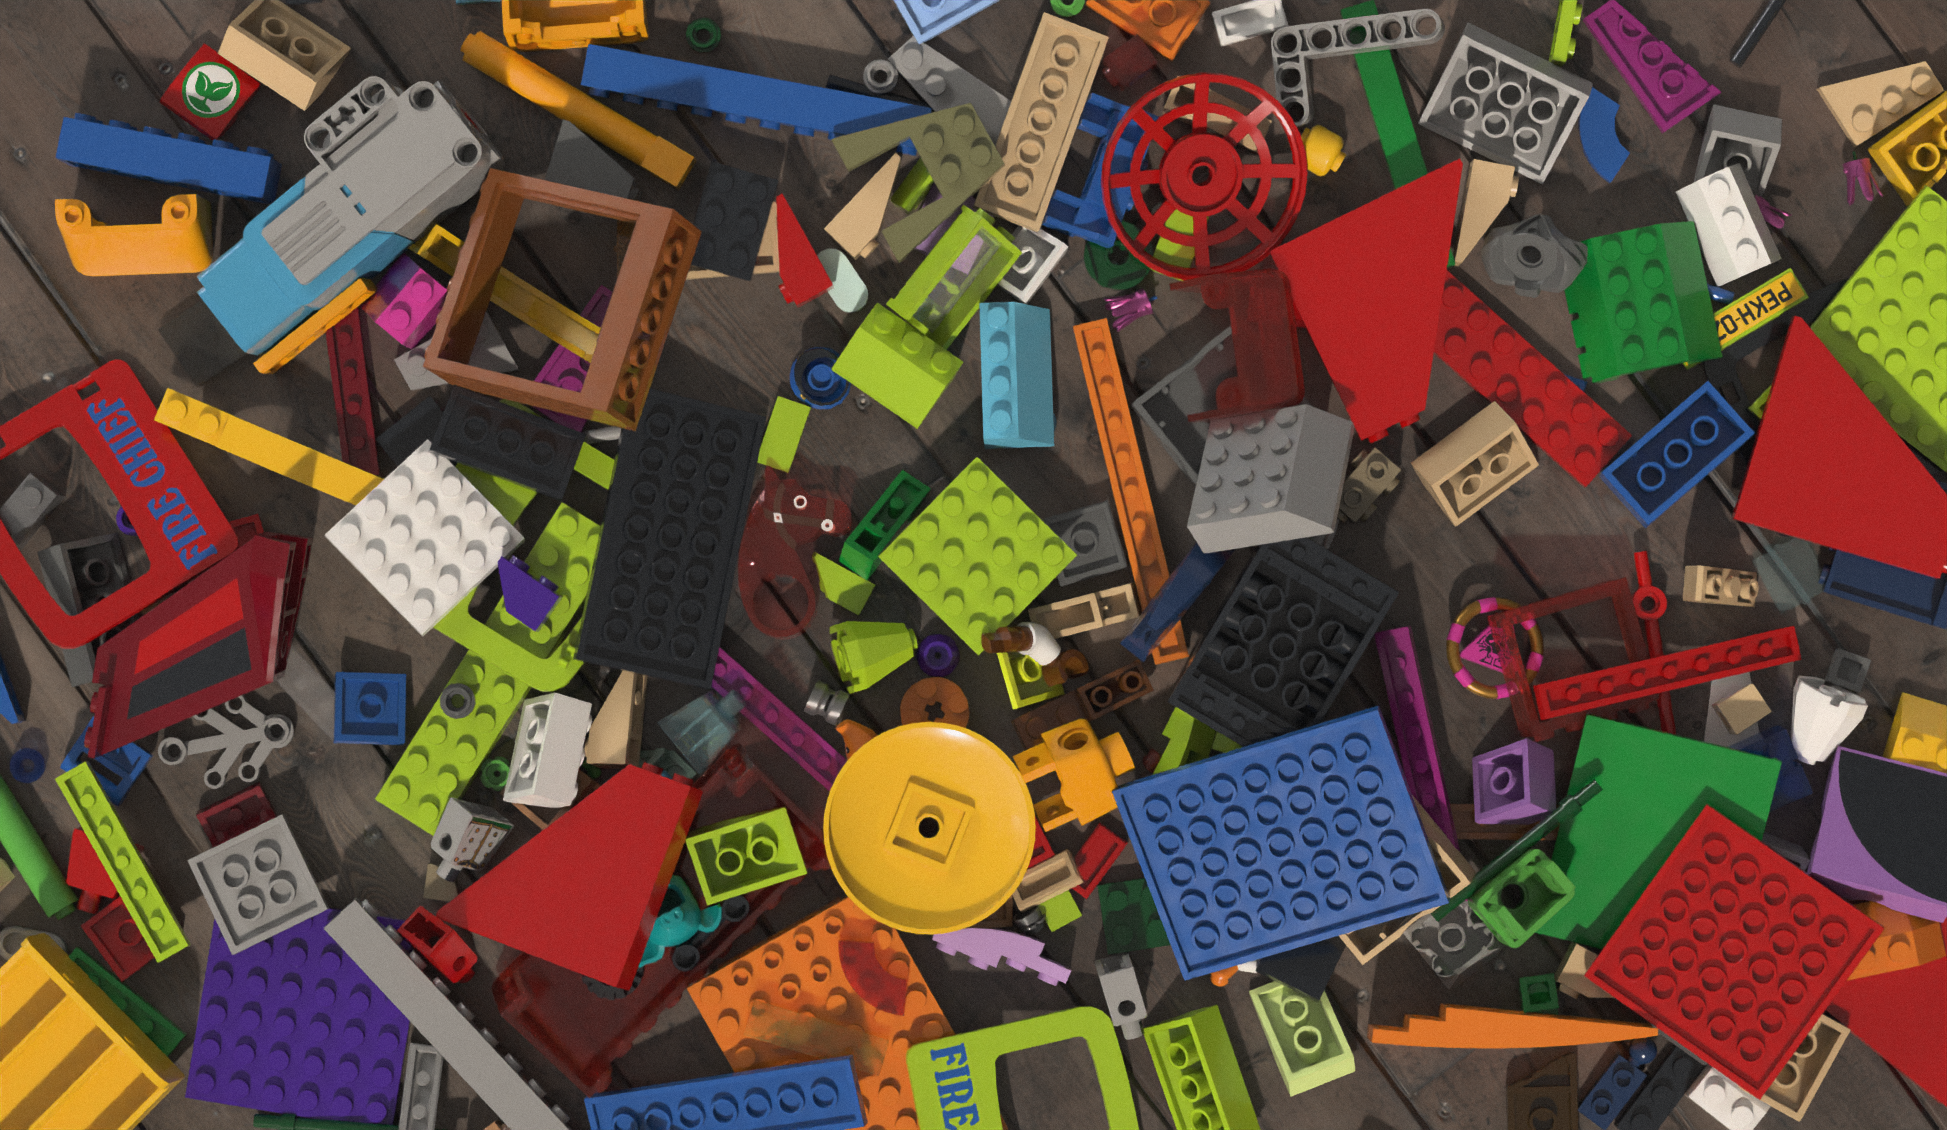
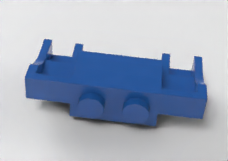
(1087, 215)

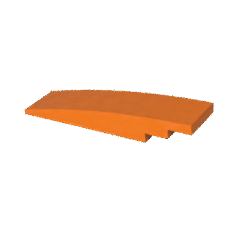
(1503, 1028)

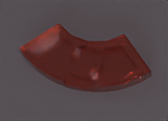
(870, 978)

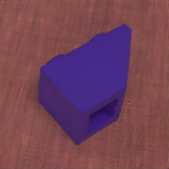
(526, 596)

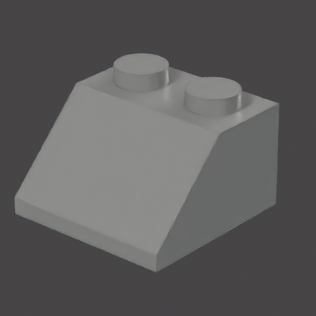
(1740, 138)

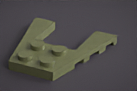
(953, 151)

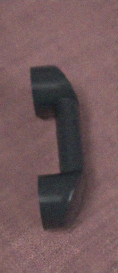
(685, 955)

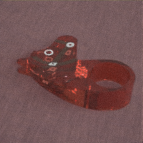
(774, 531)

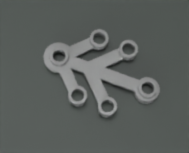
(233, 740)

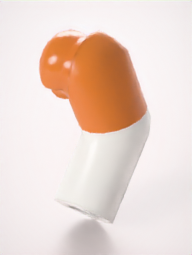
(1221, 977)

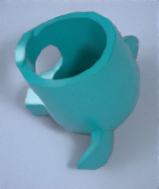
(678, 920)

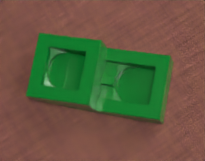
(1539, 994)

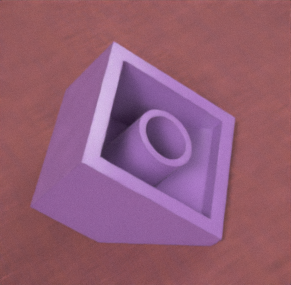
(1514, 784)

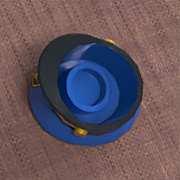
(815, 381)

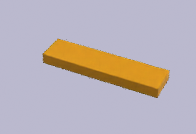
(316, 326)

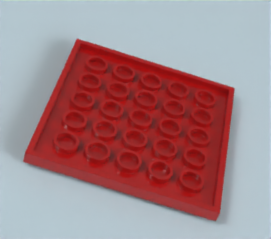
(1734, 951)

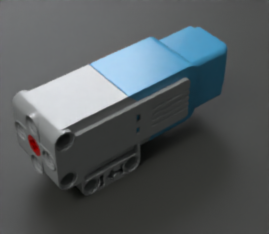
(377, 190)

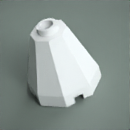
(1822, 717)

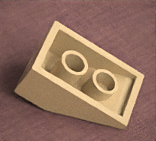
(1806, 1069)

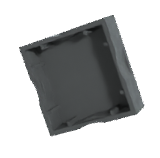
(1188, 392)

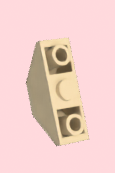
(1720, 586)

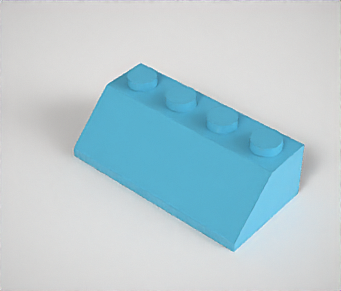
(1016, 375)

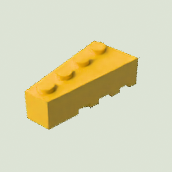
(1915, 150)

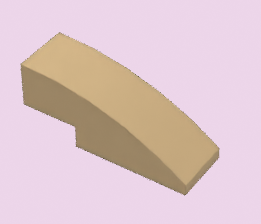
(1088, 611)

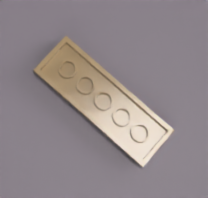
(1042, 121)

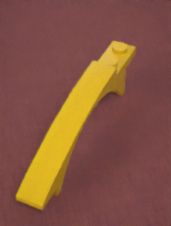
(517, 297)
(265, 447)

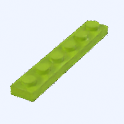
(122, 861)

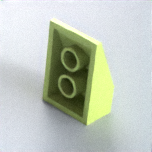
(1302, 1037)

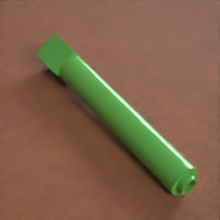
(33, 858)

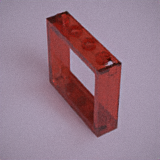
(1514, 670)

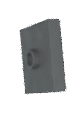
(1092, 537)

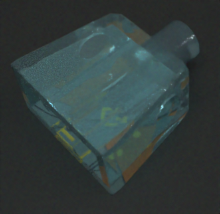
(704, 727)

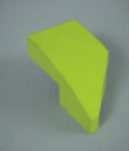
(842, 585)

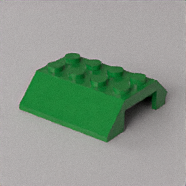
(1642, 302)

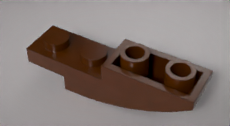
(1084, 703)

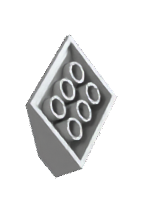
(1505, 103)

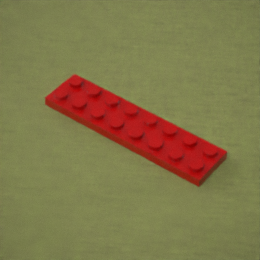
(1525, 385)

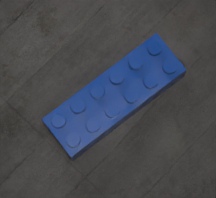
(168, 160)

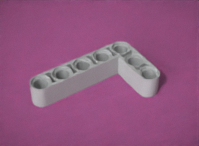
(1339, 46)

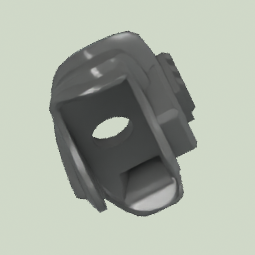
(1546, 266)

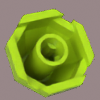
(870, 651)

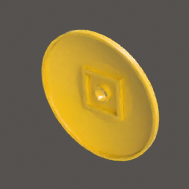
(981, 836)

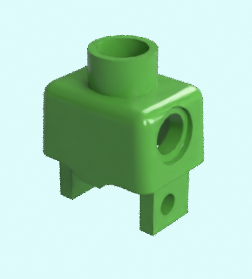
(1542, 894)

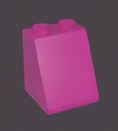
(406, 302)

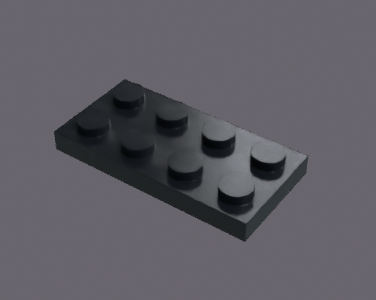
(507, 443)

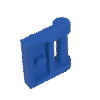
(124, 761)

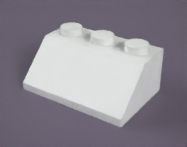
(1728, 224)
(548, 751)

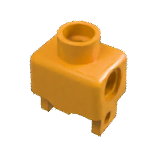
(1084, 769)

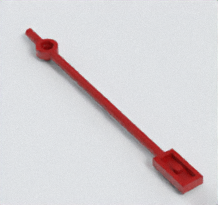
(1652, 628)

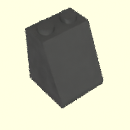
(586, 166)

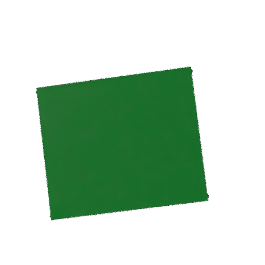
(1648, 802)

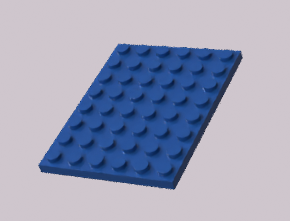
(1281, 843)

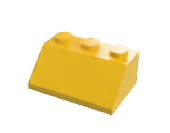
(1919, 733)

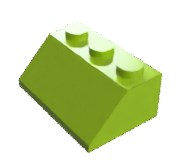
(897, 365)

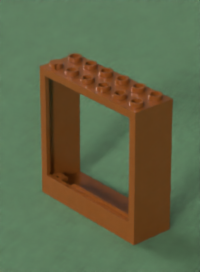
(633, 323)

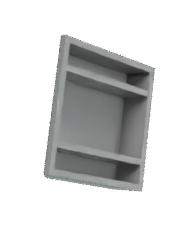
(1270, 478)

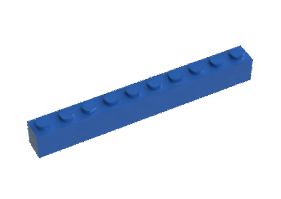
(739, 95)

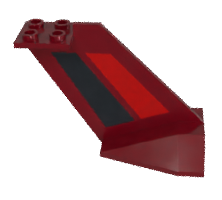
(202, 643)

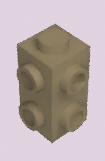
(1371, 477)

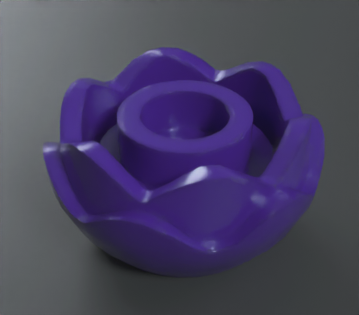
(949, 655)

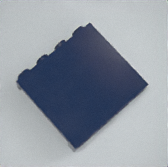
(1887, 587)

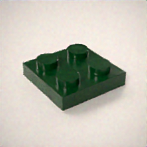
(1130, 917)

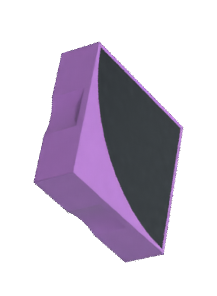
(1884, 834)

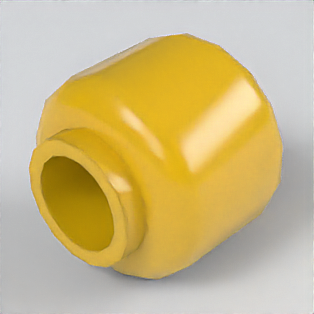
(1322, 150)

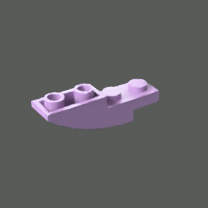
(988, 945)

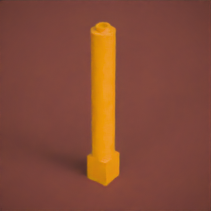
(571, 104)

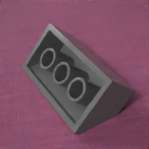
(79, 577)

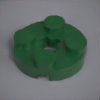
(1107, 272)

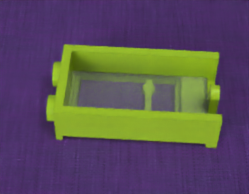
(956, 276)

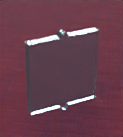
(1789, 574)

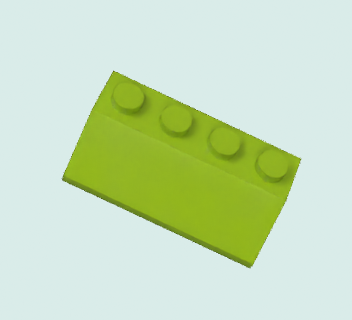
(1200, 1072)

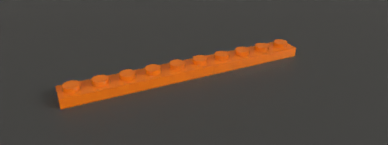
(1126, 474)

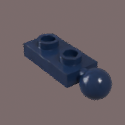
(1617, 1083)

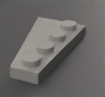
(947, 85)

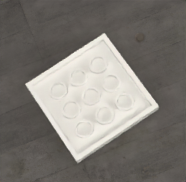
(424, 538)

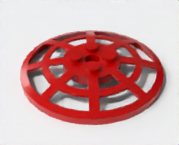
(1222, 184)

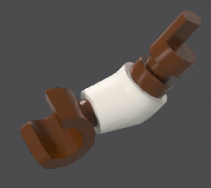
(1040, 645)

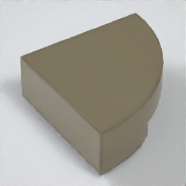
(437, 887)

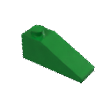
(883, 524)

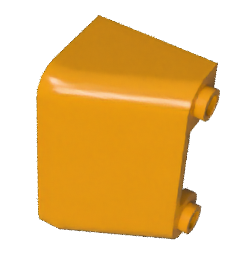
(573, 23)
(175, 246)

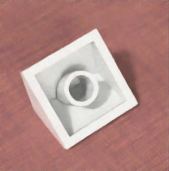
(1038, 259)

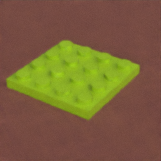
(977, 555)

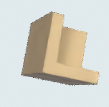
(1741, 709)

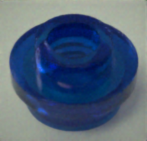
(17, 769)

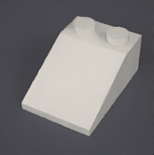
(1726, 1101)

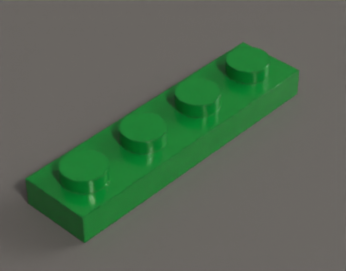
(151, 1021)

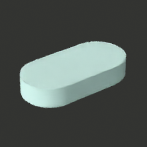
(849, 290)

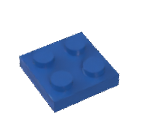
(369, 708)

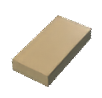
(1047, 880)

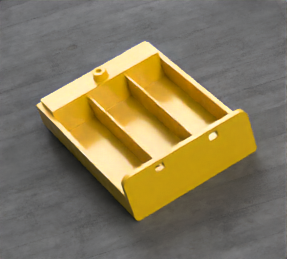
(71, 1050)

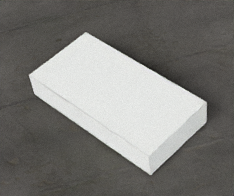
(1248, 20)

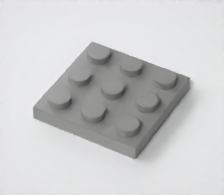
(258, 884)

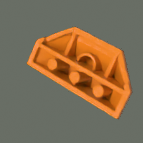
(1902, 944)

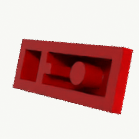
(798, 263)

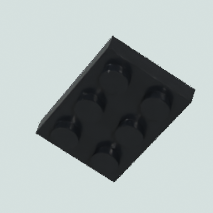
(732, 220)

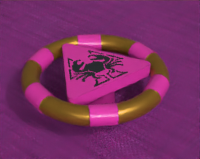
(1483, 650)

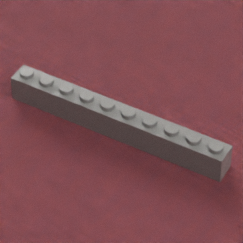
(442, 1021)

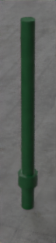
(1569, 807)
(294, 1122)

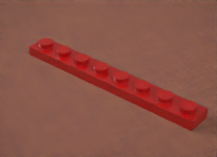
(1667, 672)

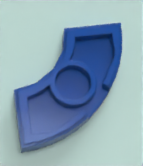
(1599, 137)

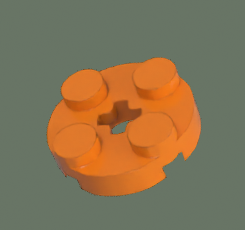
(928, 692)

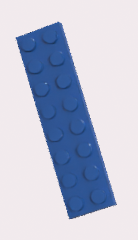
(782, 1097)

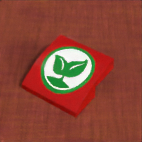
(210, 93)

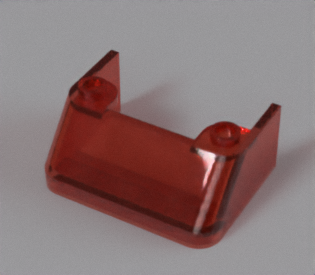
(1262, 341)

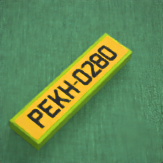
(1757, 309)

